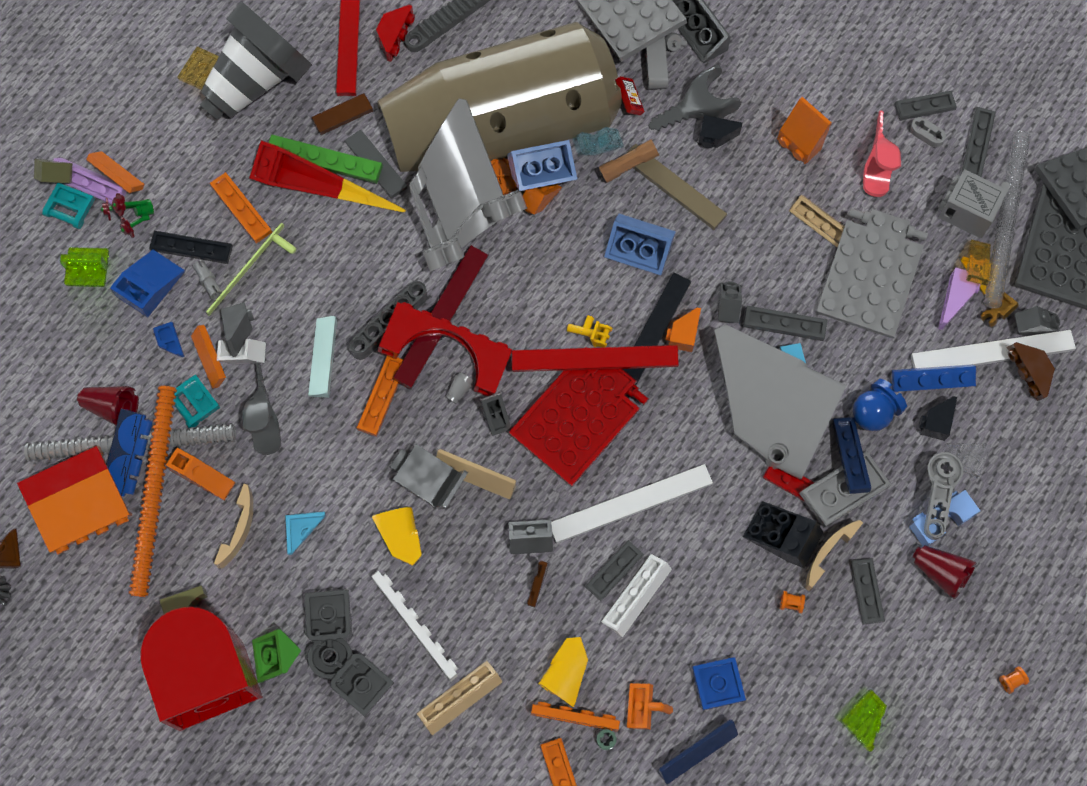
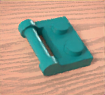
(69, 199)
(198, 397)

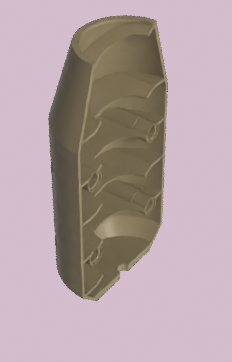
(518, 93)

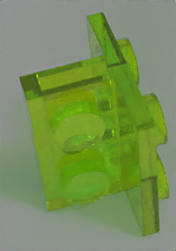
(85, 266)

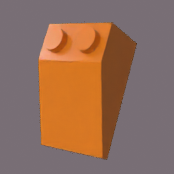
(804, 131)

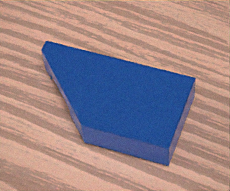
(168, 339)

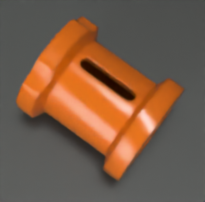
(792, 602)
(1014, 680)

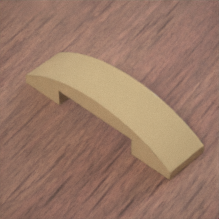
(845, 534)
(227, 553)

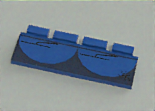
(125, 447)

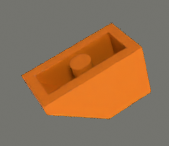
(539, 198)
(684, 331)

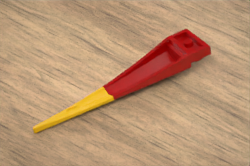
(288, 170)

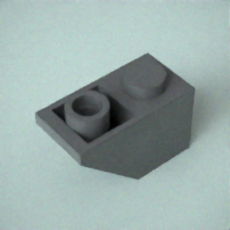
(729, 302)
(1037, 321)

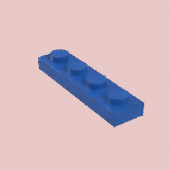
(933, 378)

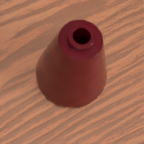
(108, 401)
(944, 568)

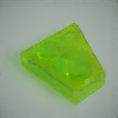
(864, 719)

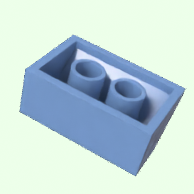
(542, 165)
(639, 244)

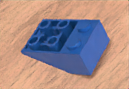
(147, 282)

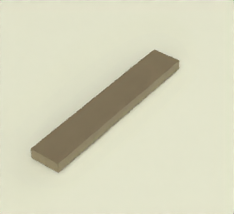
(681, 192)

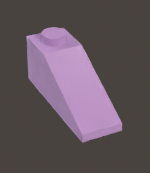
(957, 295)

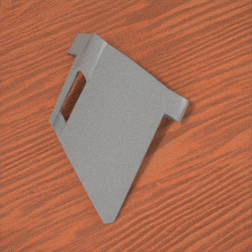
(460, 188)

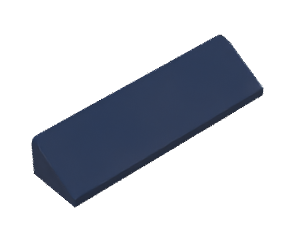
(698, 751)

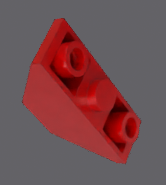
(393, 29)

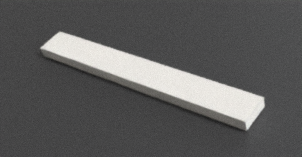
(992, 351)
(630, 503)

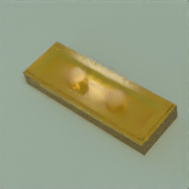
(978, 262)

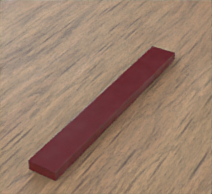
(445, 308)

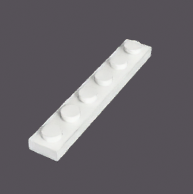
(421, 632)

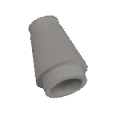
(459, 387)

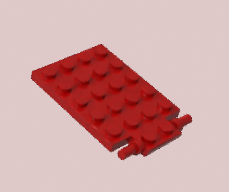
(578, 419)

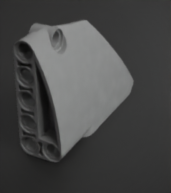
(775, 400)

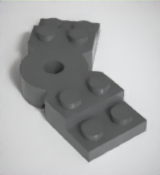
(350, 674)

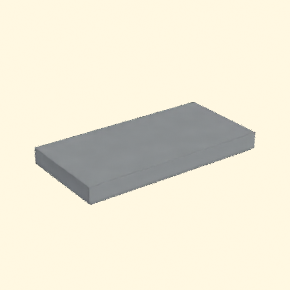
(830, 495)

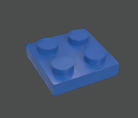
(718, 683)

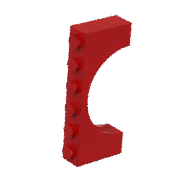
(488, 356)

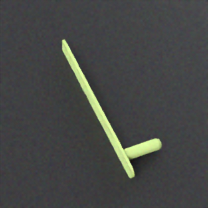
(273, 237)

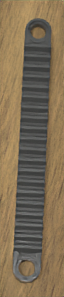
(442, 22)

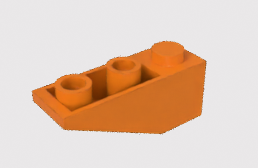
(199, 474)

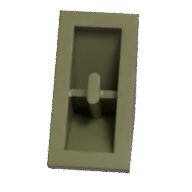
(52, 171)

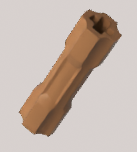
(641, 154)

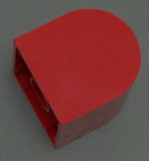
(196, 668)

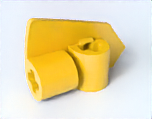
(400, 534)
(566, 671)

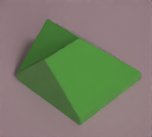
(273, 655)

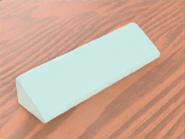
(322, 357)

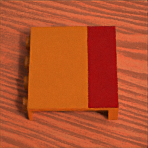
(74, 500)

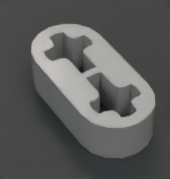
(927, 132)

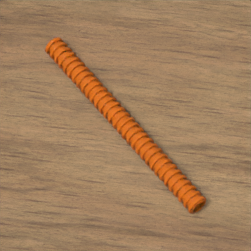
(153, 491)

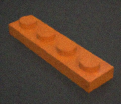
(241, 208)
(380, 398)
(584, 718)

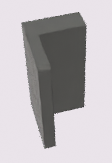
(530, 537)

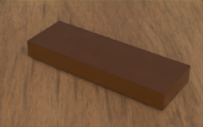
(342, 114)

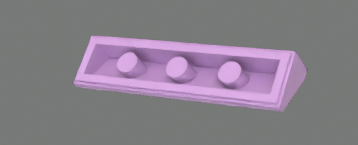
(93, 183)

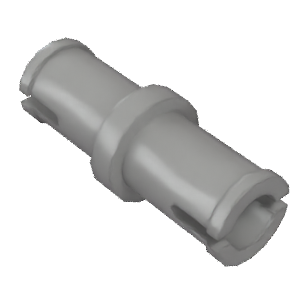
(207, 279)

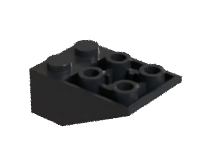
(784, 533)

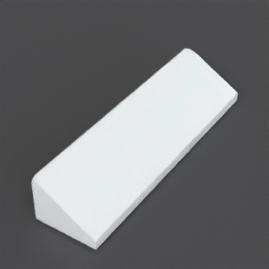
(636, 595)

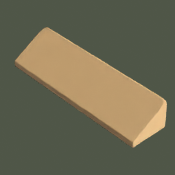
(814, 215)
(480, 475)
(459, 697)

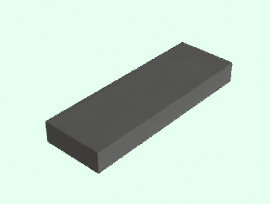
(925, 105)
(614, 570)
(867, 591)

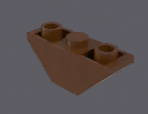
(1033, 368)

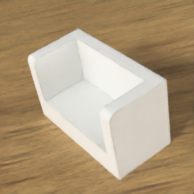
(251, 352)

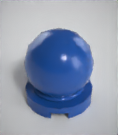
(877, 407)

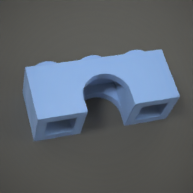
(961, 510)

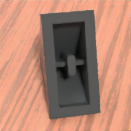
(495, 414)

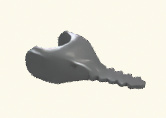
(698, 102)
(261, 420)

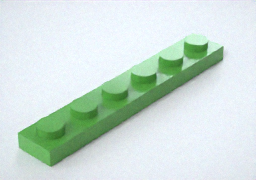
(333, 160)

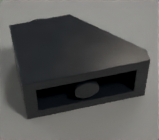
(718, 131)
(939, 420)

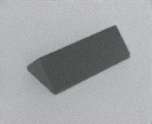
(703, 29)

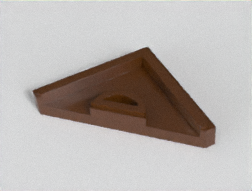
(9, 551)
(538, 583)

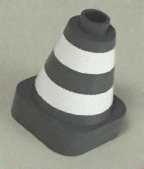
(249, 64)

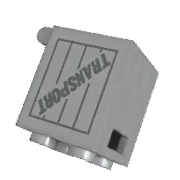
(972, 203)

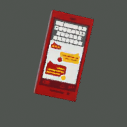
(630, 96)

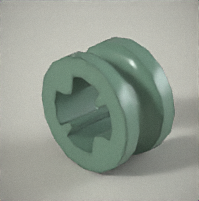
(601, 735)

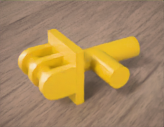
(595, 333)

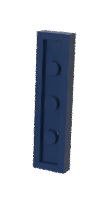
(851, 455)

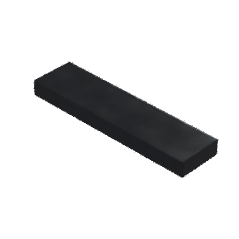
(191, 247)

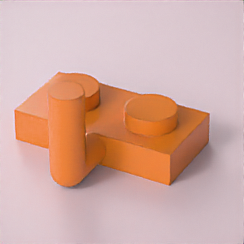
(641, 706)

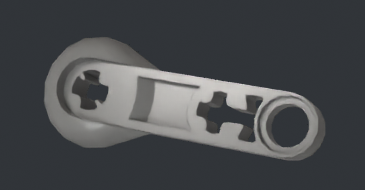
(941, 490)

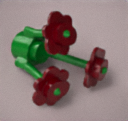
(141, 208)

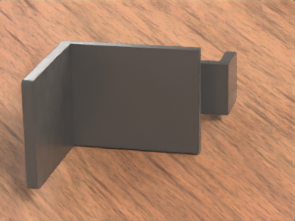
(427, 476)

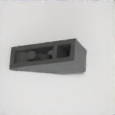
(237, 326)

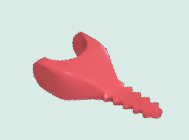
(882, 161)

